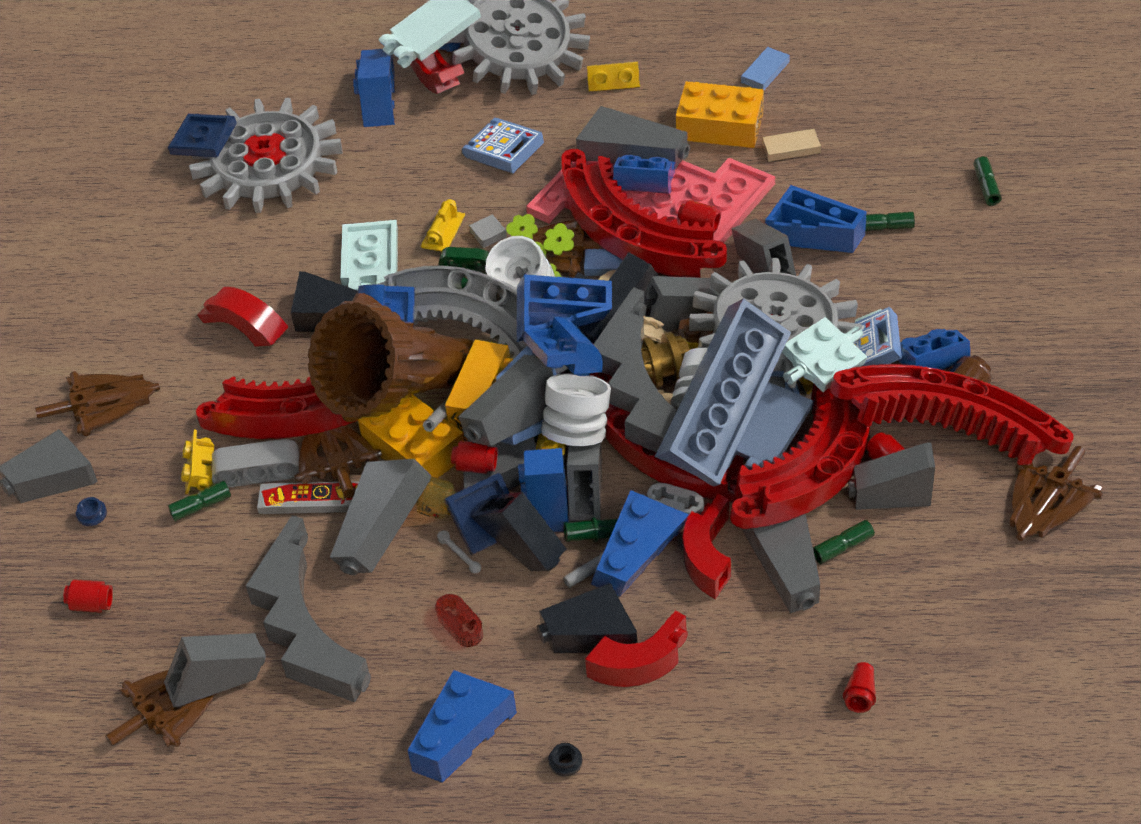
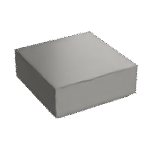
(488, 231)

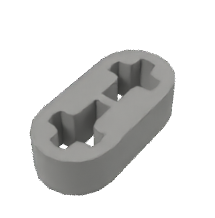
(677, 497)

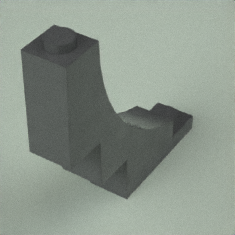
(630, 383)
(311, 654)

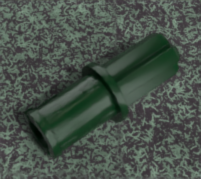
(589, 530)

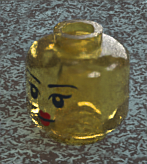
(431, 500)

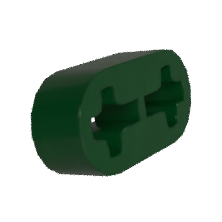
(464, 258)

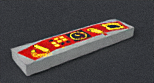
(303, 498)

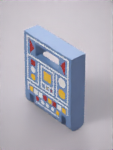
(498, 139)
(870, 345)

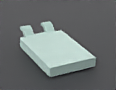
(428, 29)
(368, 252)

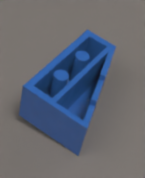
(375, 85)
(817, 221)
(571, 298)
(546, 485)
(636, 540)
(457, 723)

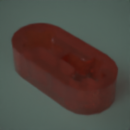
(465, 616)

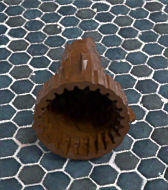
(372, 359)

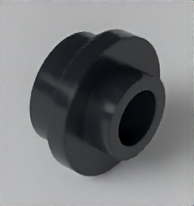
(565, 751)

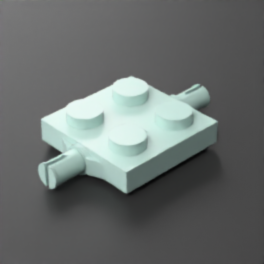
(822, 353)

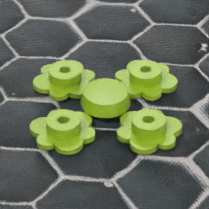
(553, 236)

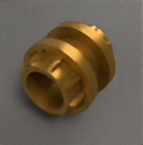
(664, 358)

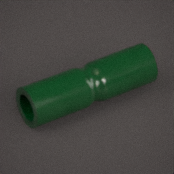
(987, 181)
(890, 221)
(195, 502)
(846, 540)

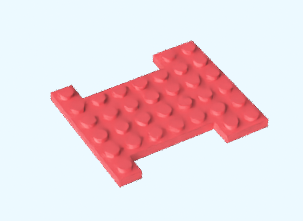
(732, 190)

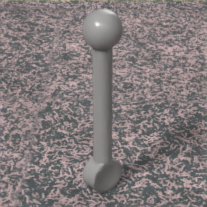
(444, 538)

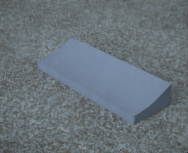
(724, 392)

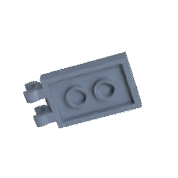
(772, 425)

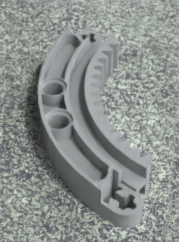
(442, 297)

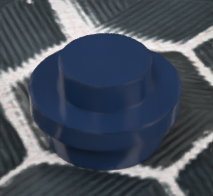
(91, 511)

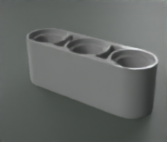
(255, 463)

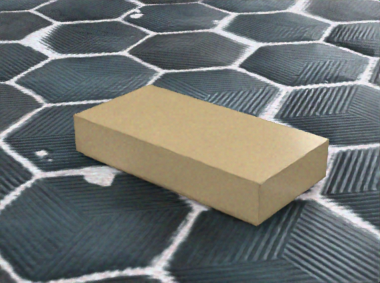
(791, 145)

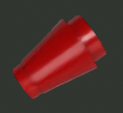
(860, 689)

